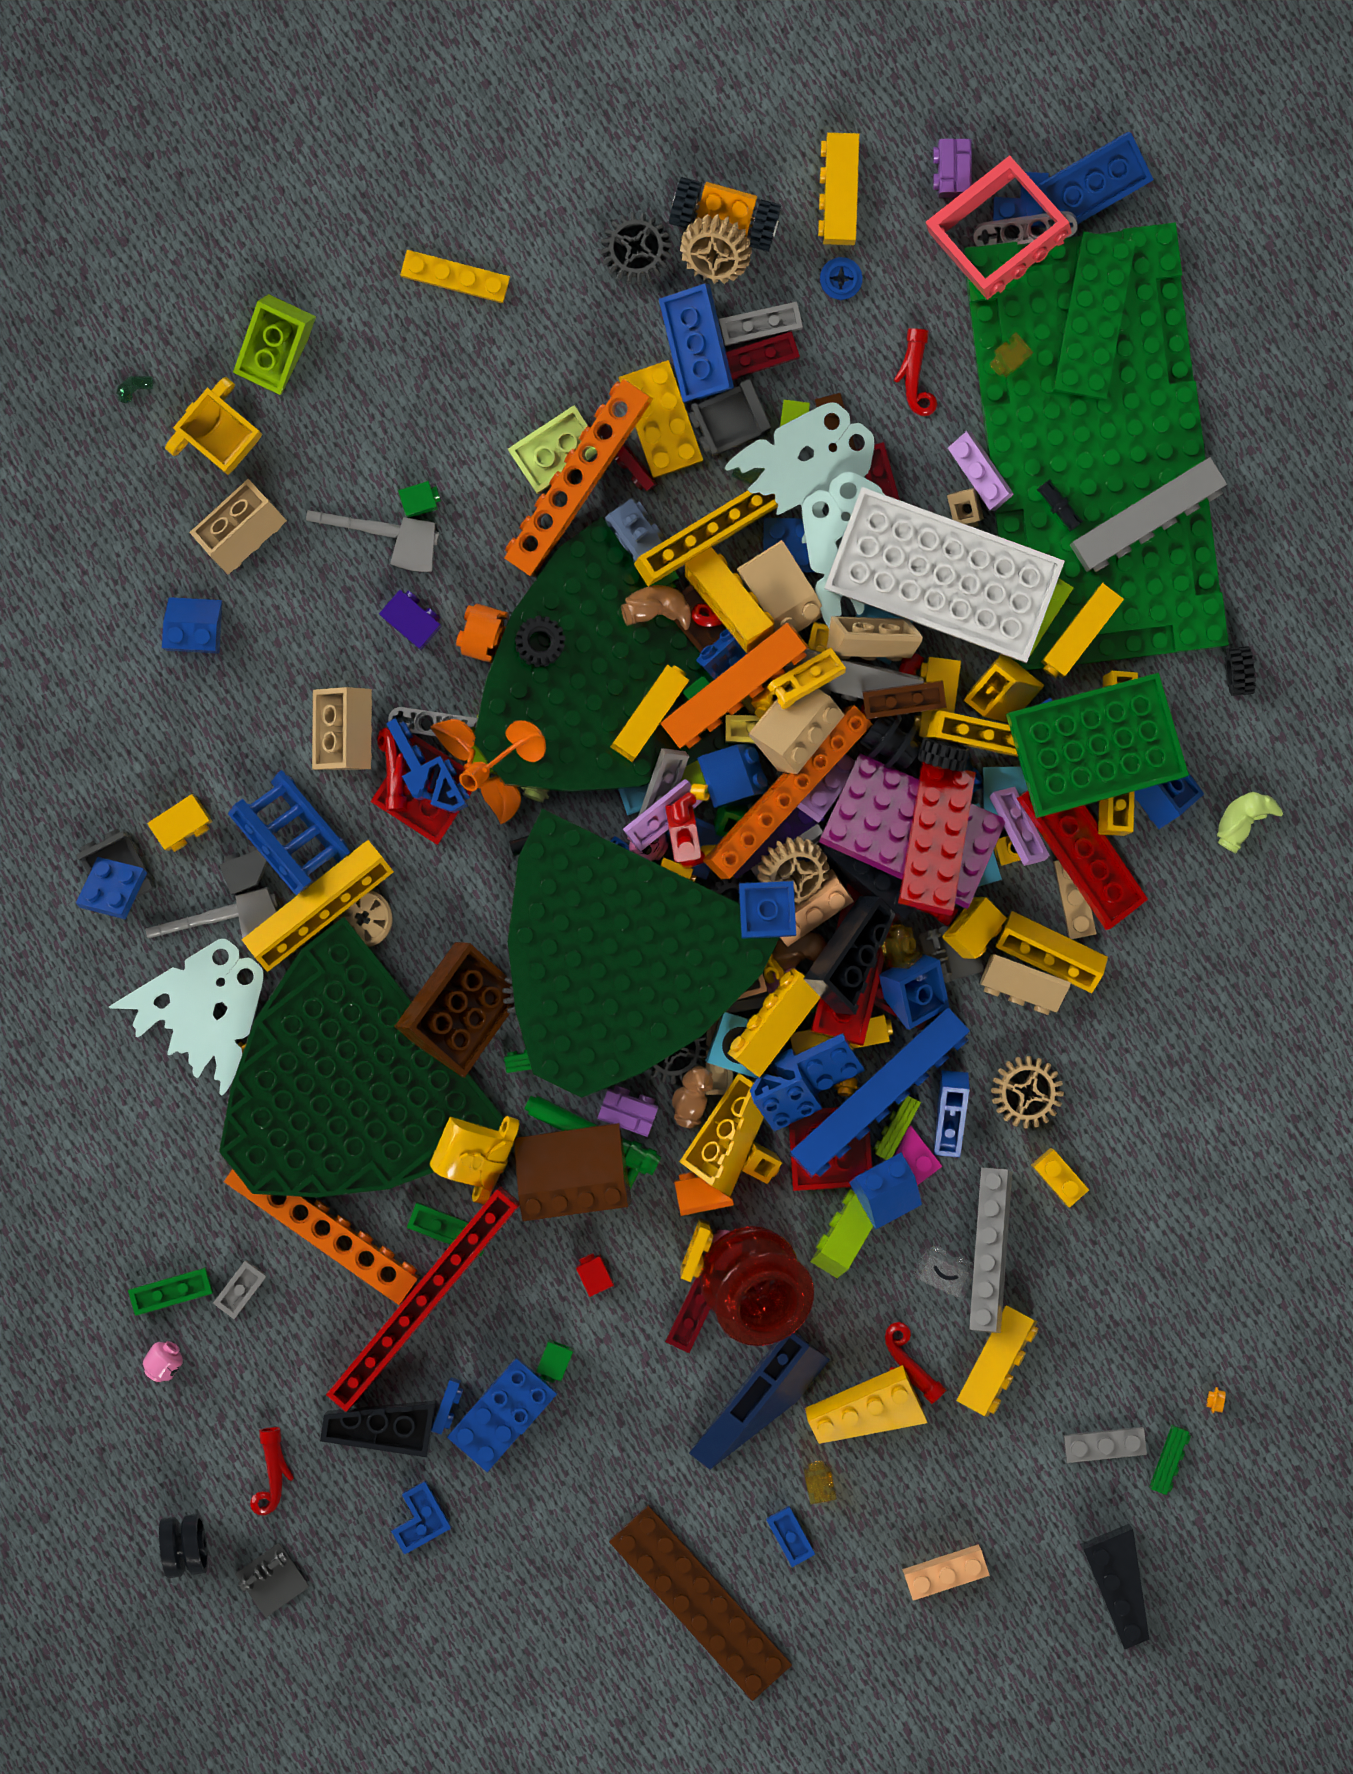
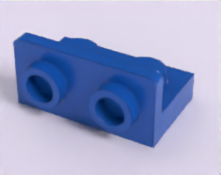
(721, 655)

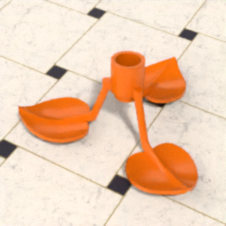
(458, 740)

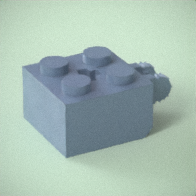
(632, 528)

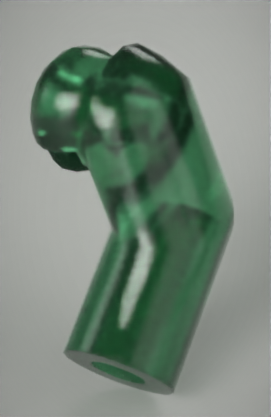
(131, 384)
(749, 476)

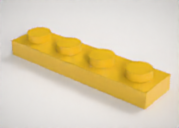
(455, 276)

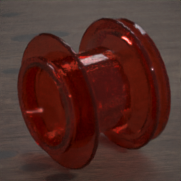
(744, 1265)

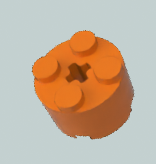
(482, 632)

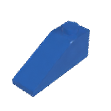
(951, 1113)

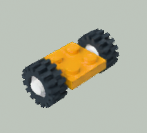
(726, 203)

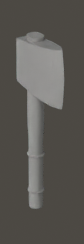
(414, 537)
(250, 907)

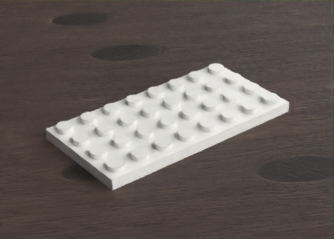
(944, 574)

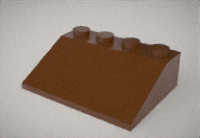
(458, 1008)
(571, 1172)

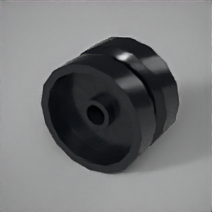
(183, 1545)

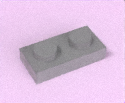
(240, 1289)

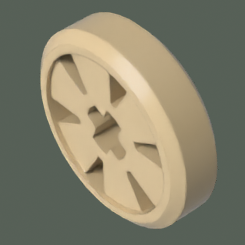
(379, 914)

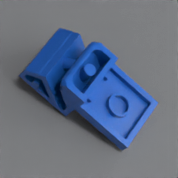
(447, 793)
(800, 1079)
(502, 1414)

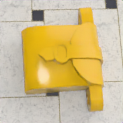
(215, 429)
(474, 1154)

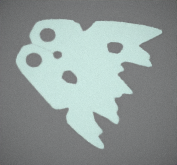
(796, 479)
(824, 532)
(191, 1009)

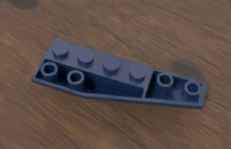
(764, 1395)

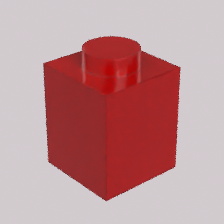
(594, 1274)

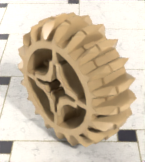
(720, 238)
(782, 864)
(1023, 1103)

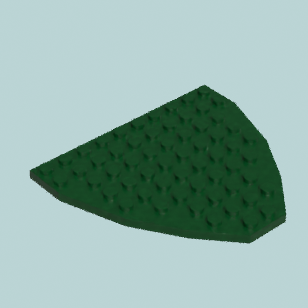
(593, 683)
(617, 958)
(333, 1089)

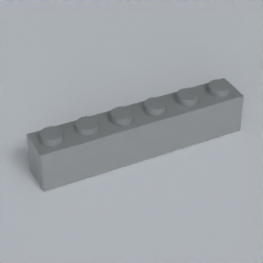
(1149, 514)
(860, 678)
(990, 1250)

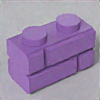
(954, 167)
(631, 1112)

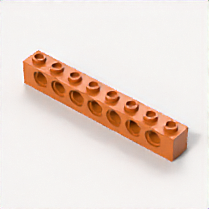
(637, 404)
(784, 797)
(328, 1243)

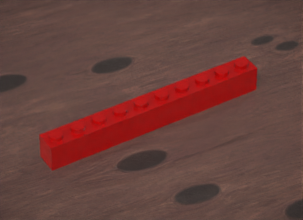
(423, 1299)

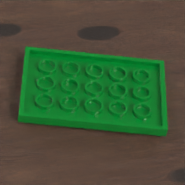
(1097, 745)

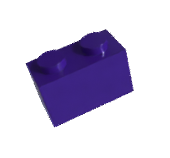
(410, 619)

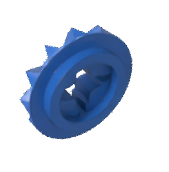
(850, 270)

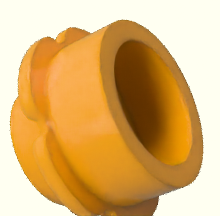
(847, 1087)
(1216, 1400)

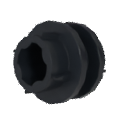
(892, 741)

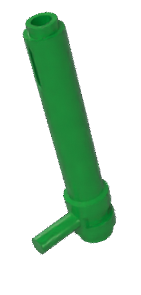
(636, 1157)

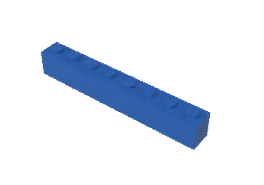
(879, 1092)

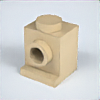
(958, 500)

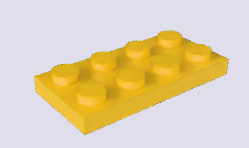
(665, 425)
(693, 1258)

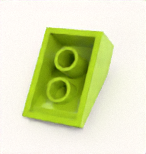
(273, 343)

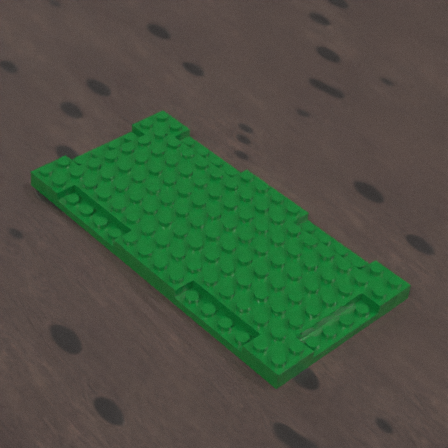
(1101, 449)

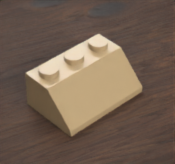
(238, 526)
(873, 638)
(342, 729)
(795, 733)
(1023, 984)

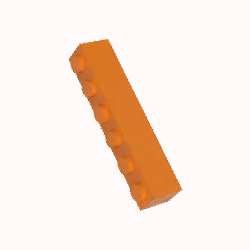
(734, 685)

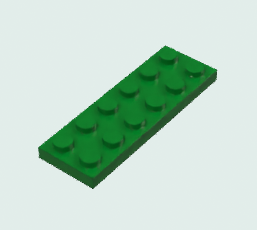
(1094, 316)

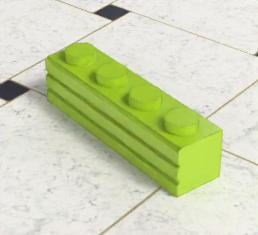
(896, 1129)

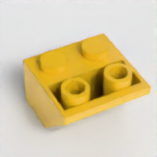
(1003, 689)

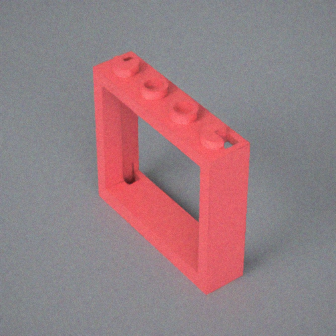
(974, 197)

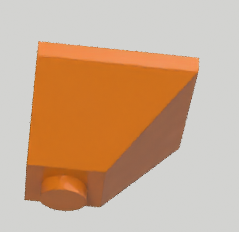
(697, 1195)

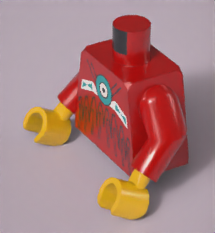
(684, 830)

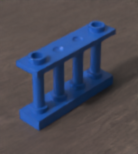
(279, 855)

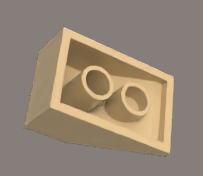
(781, 588)

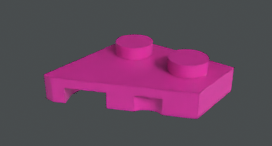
(917, 1155)

